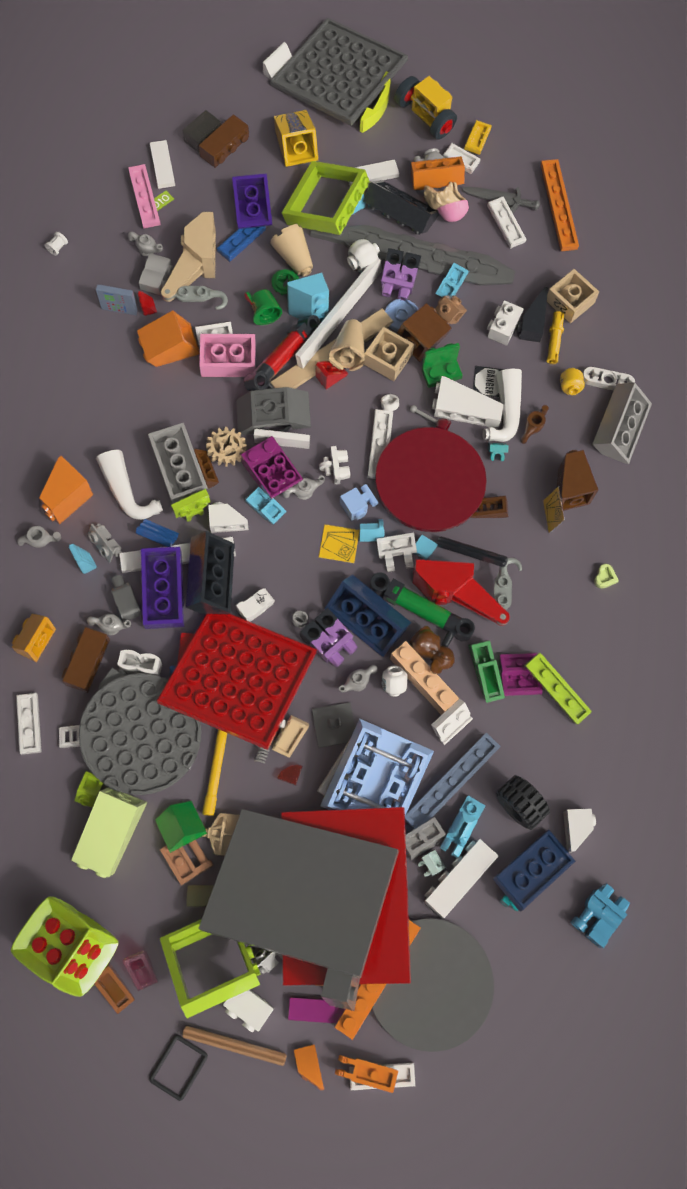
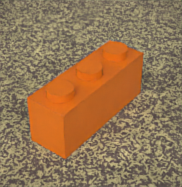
(437, 172)

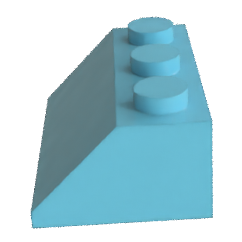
(308, 297)

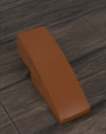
(114, 989)

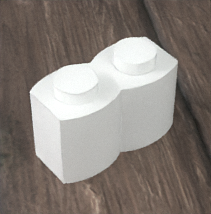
(134, 663)

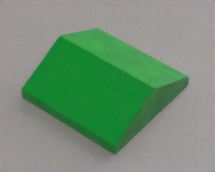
(180, 825)

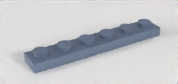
(452, 781)

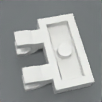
(395, 546)

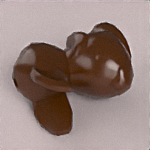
(427, 645)

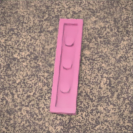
(144, 196)

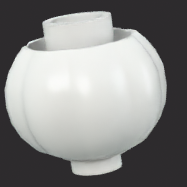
(362, 254)

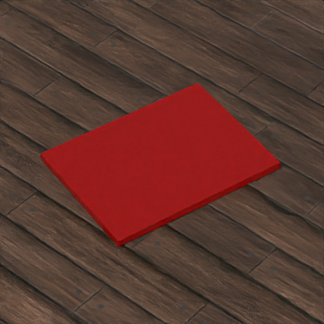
(390, 948)

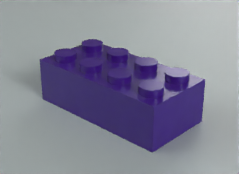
(162, 587)

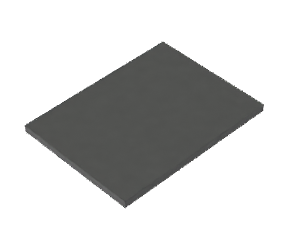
(300, 892)

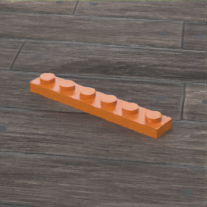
(559, 205)
(366, 997)

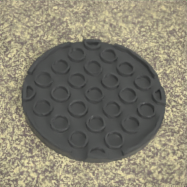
(135, 740)
(447, 990)

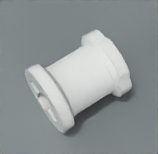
(56, 243)

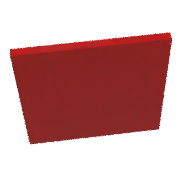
(238, 678)

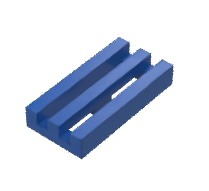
(157, 533)

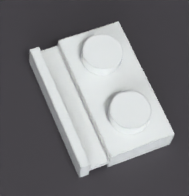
(452, 721)

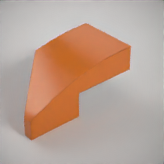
(308, 1065)

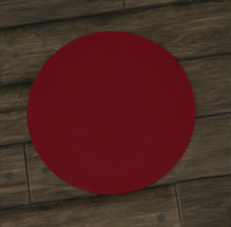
(430, 479)

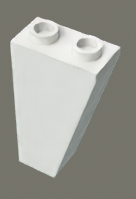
(465, 405)

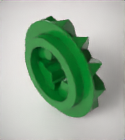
(280, 277)

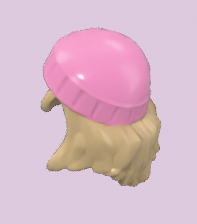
(447, 202)

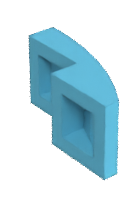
(452, 281)
(265, 506)

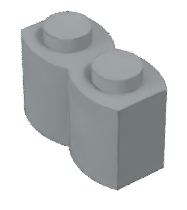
(155, 274)

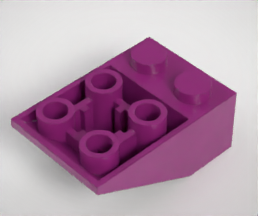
(270, 467)

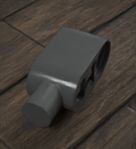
(125, 599)

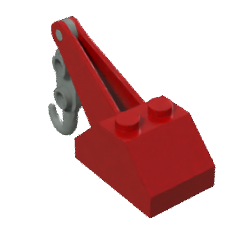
(454, 582)

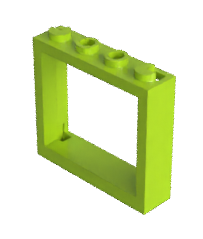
(316, 170)
(216, 995)

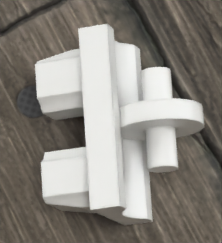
(337, 457)

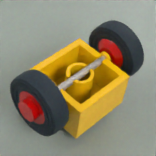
(429, 103)

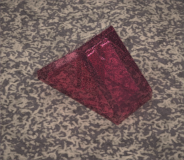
(140, 970)

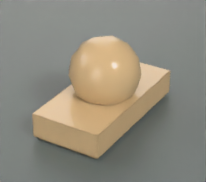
(290, 736)

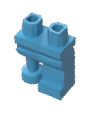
(608, 915)

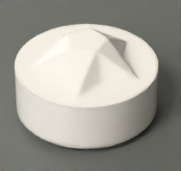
(389, 402)

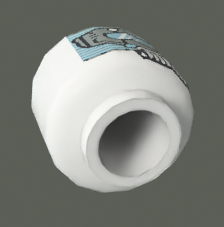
(394, 680)

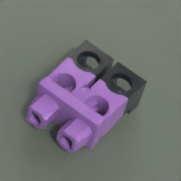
(398, 279)
(329, 637)

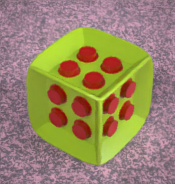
(64, 947)

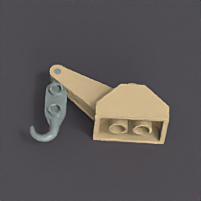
(196, 260)

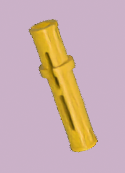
(556, 331)

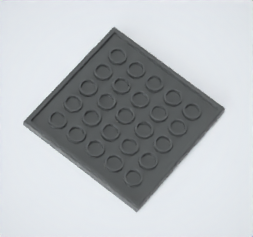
(339, 71)

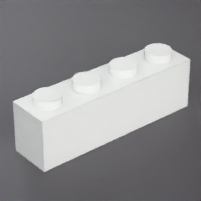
(460, 879)

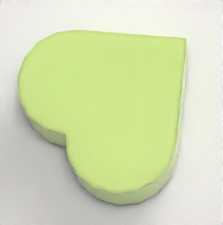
(605, 577)

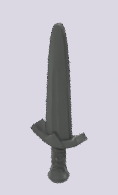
(512, 200)

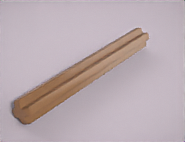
(234, 1045)

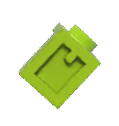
(88, 790)

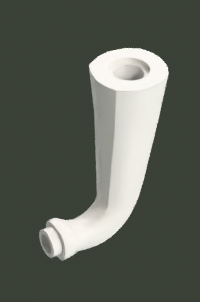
(510, 396)
(116, 475)

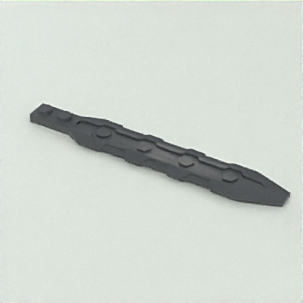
(435, 257)

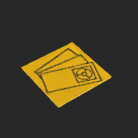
(553, 510)
(339, 543)

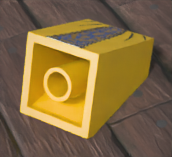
(296, 138)

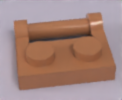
(182, 864)

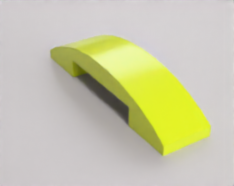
(372, 116)

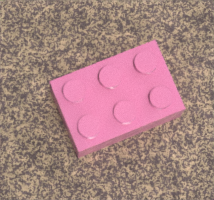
(227, 355)

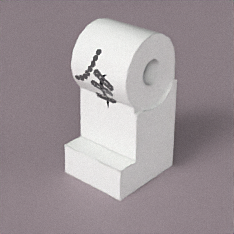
(255, 605)

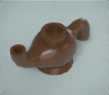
(534, 423)

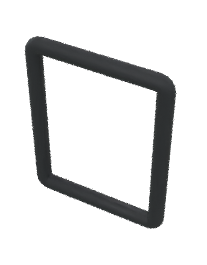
(165, 1089)

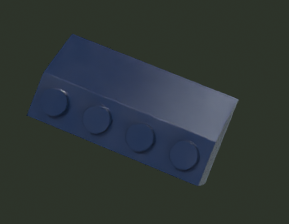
(367, 615)

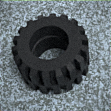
(523, 802)

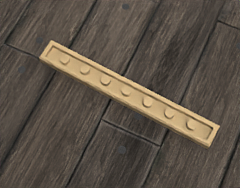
(297, 376)

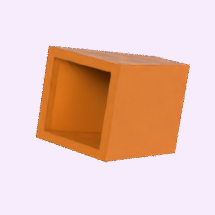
(168, 340)
(64, 491)

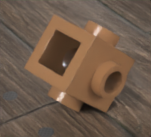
(450, 309)

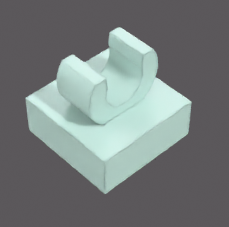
(433, 863)

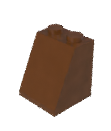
(424, 330)
(576, 481)

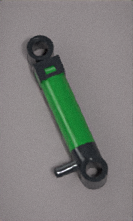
(398, 594)

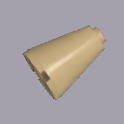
(293, 249)
(348, 347)

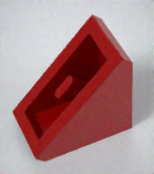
(329, 374)

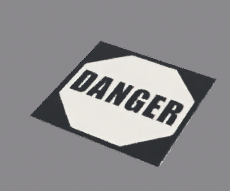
(485, 381)

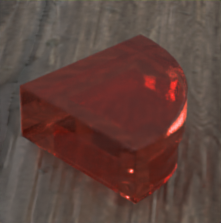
(290, 774)

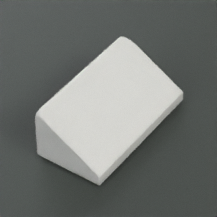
(276, 61)
(220, 328)

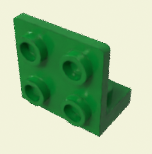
(441, 363)

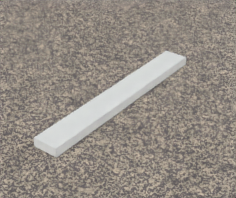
(338, 313)

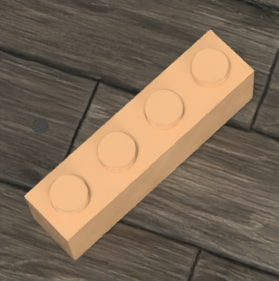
(419, 674)

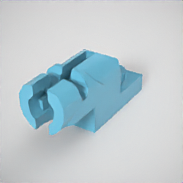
(463, 825)

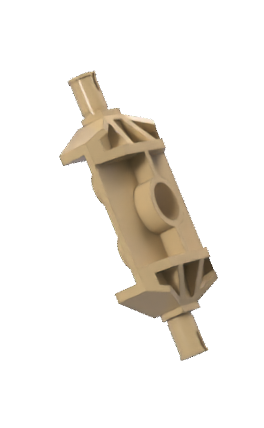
(221, 832)

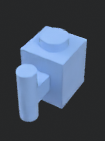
(356, 504)

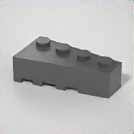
(340, 989)

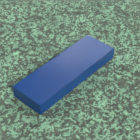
(239, 241)

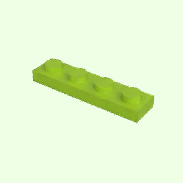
(558, 688)

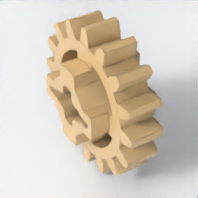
(220, 441)

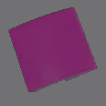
(516, 677)

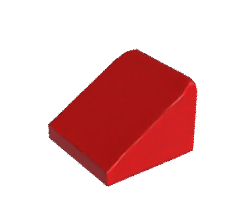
(147, 303)

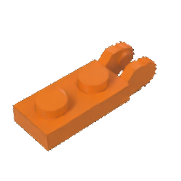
(369, 1074)

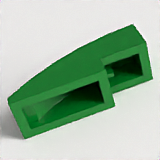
(486, 670)

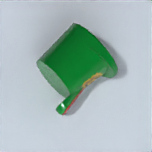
(264, 306)

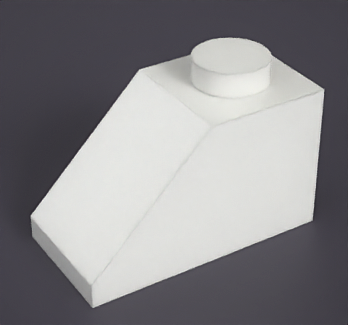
(226, 519)
(578, 826)

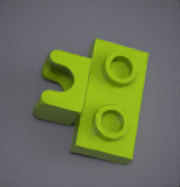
(191, 505)

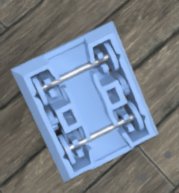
(377, 771)

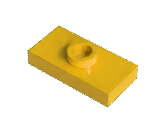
(477, 137)

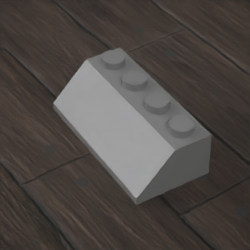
(622, 422)
(177, 462)

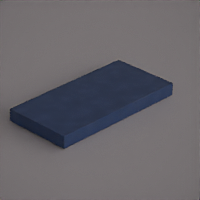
(534, 870)

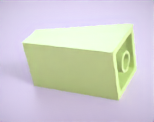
(108, 831)

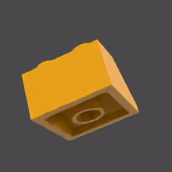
(33, 637)

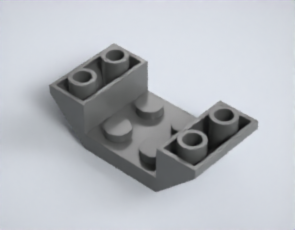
(273, 408)

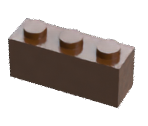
(224, 141)
(85, 659)

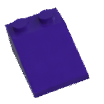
(252, 201)

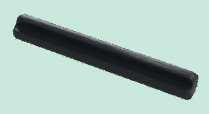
(472, 551)

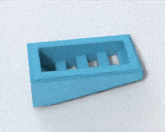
(83, 558)

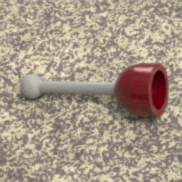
(442, 423)

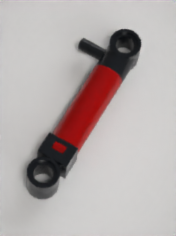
(281, 354)

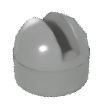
(301, 617)

